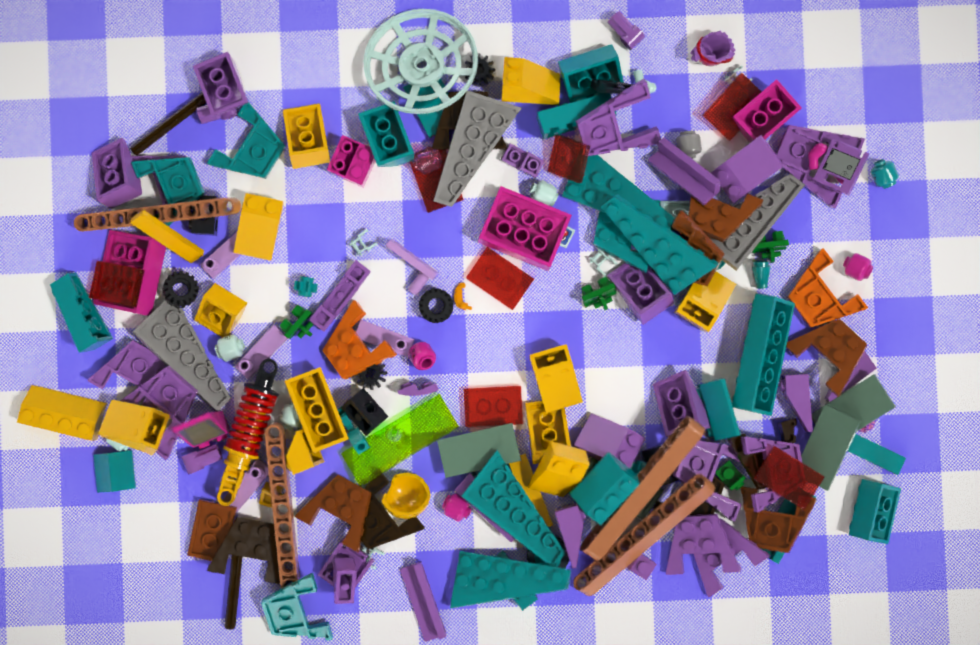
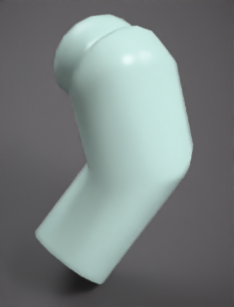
(638, 75)

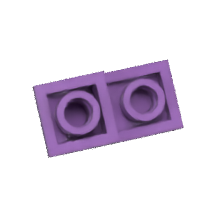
(522, 160)
(412, 390)

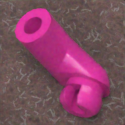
(814, 154)

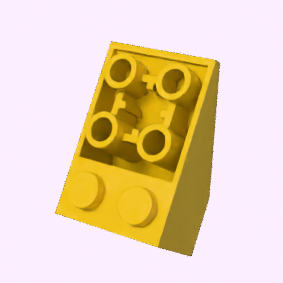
(705, 303)
(556, 378)
(134, 426)

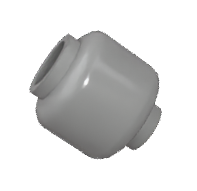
(689, 143)

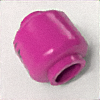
(858, 267)
(422, 356)
(456, 507)

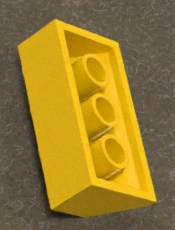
(316, 410)
(62, 413)

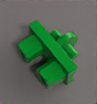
(778, 243)
(599, 297)
(291, 329)

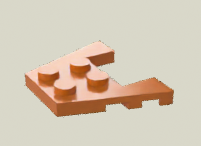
(814, 298)
(348, 351)

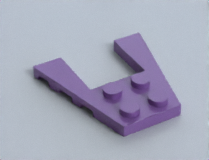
(601, 127)
(794, 155)
(172, 396)
(704, 460)

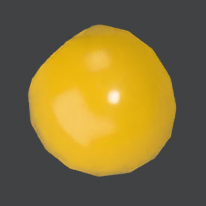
(406, 496)

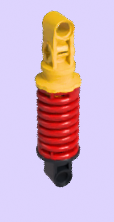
(249, 430)

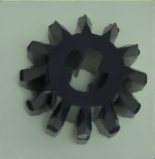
(487, 70)
(369, 380)

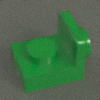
(730, 476)

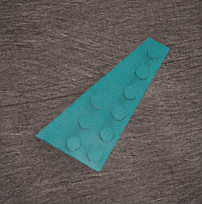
(603, 182)

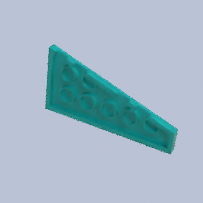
(660, 247)
(506, 503)
(496, 579)

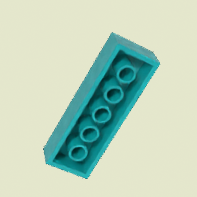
(763, 354)

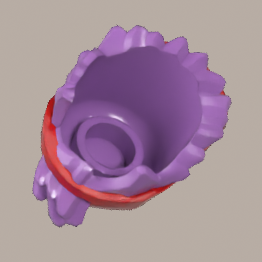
(713, 49)

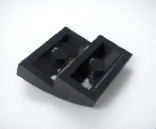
(609, 87)

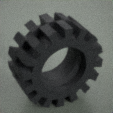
(176, 299)
(424, 305)

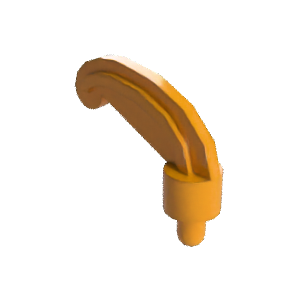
(458, 297)

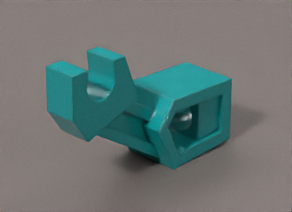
(355, 435)

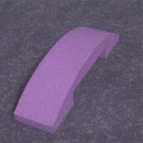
(340, 296)

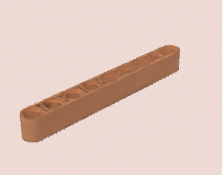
(165, 213)
(650, 479)
(285, 499)
(644, 535)

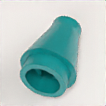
(761, 273)

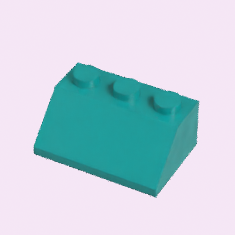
(581, 69)
(386, 136)
(718, 409)
(605, 488)
(874, 511)

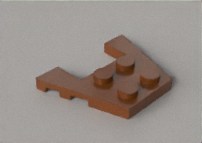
(720, 219)
(700, 241)
(838, 345)
(344, 501)
(773, 529)

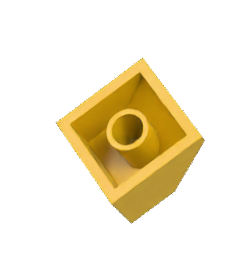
(220, 310)
(300, 455)

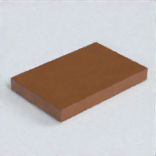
(210, 528)

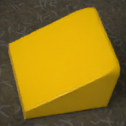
(265, 497)

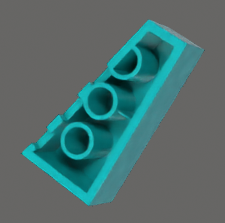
(564, 116)
(80, 313)

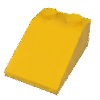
(529, 82)
(306, 136)
(258, 226)
(545, 428)
(559, 469)

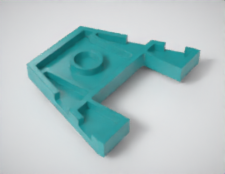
(258, 151)
(176, 178)
(613, 241)
(286, 613)

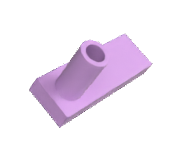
(221, 258)
(425, 270)
(376, 335)
(260, 351)
(250, 483)

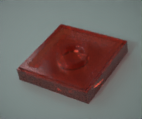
(568, 158)

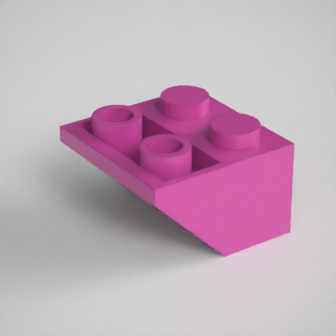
(352, 161)

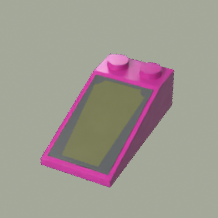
(204, 429)

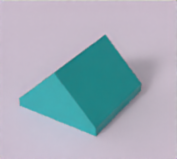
(114, 471)

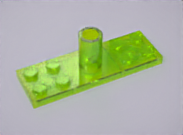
(417, 430)

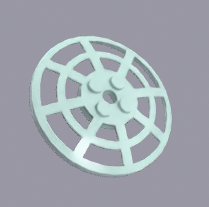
(420, 53)

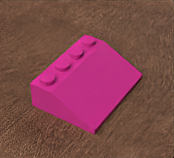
(524, 228)
(139, 253)

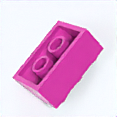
(766, 112)

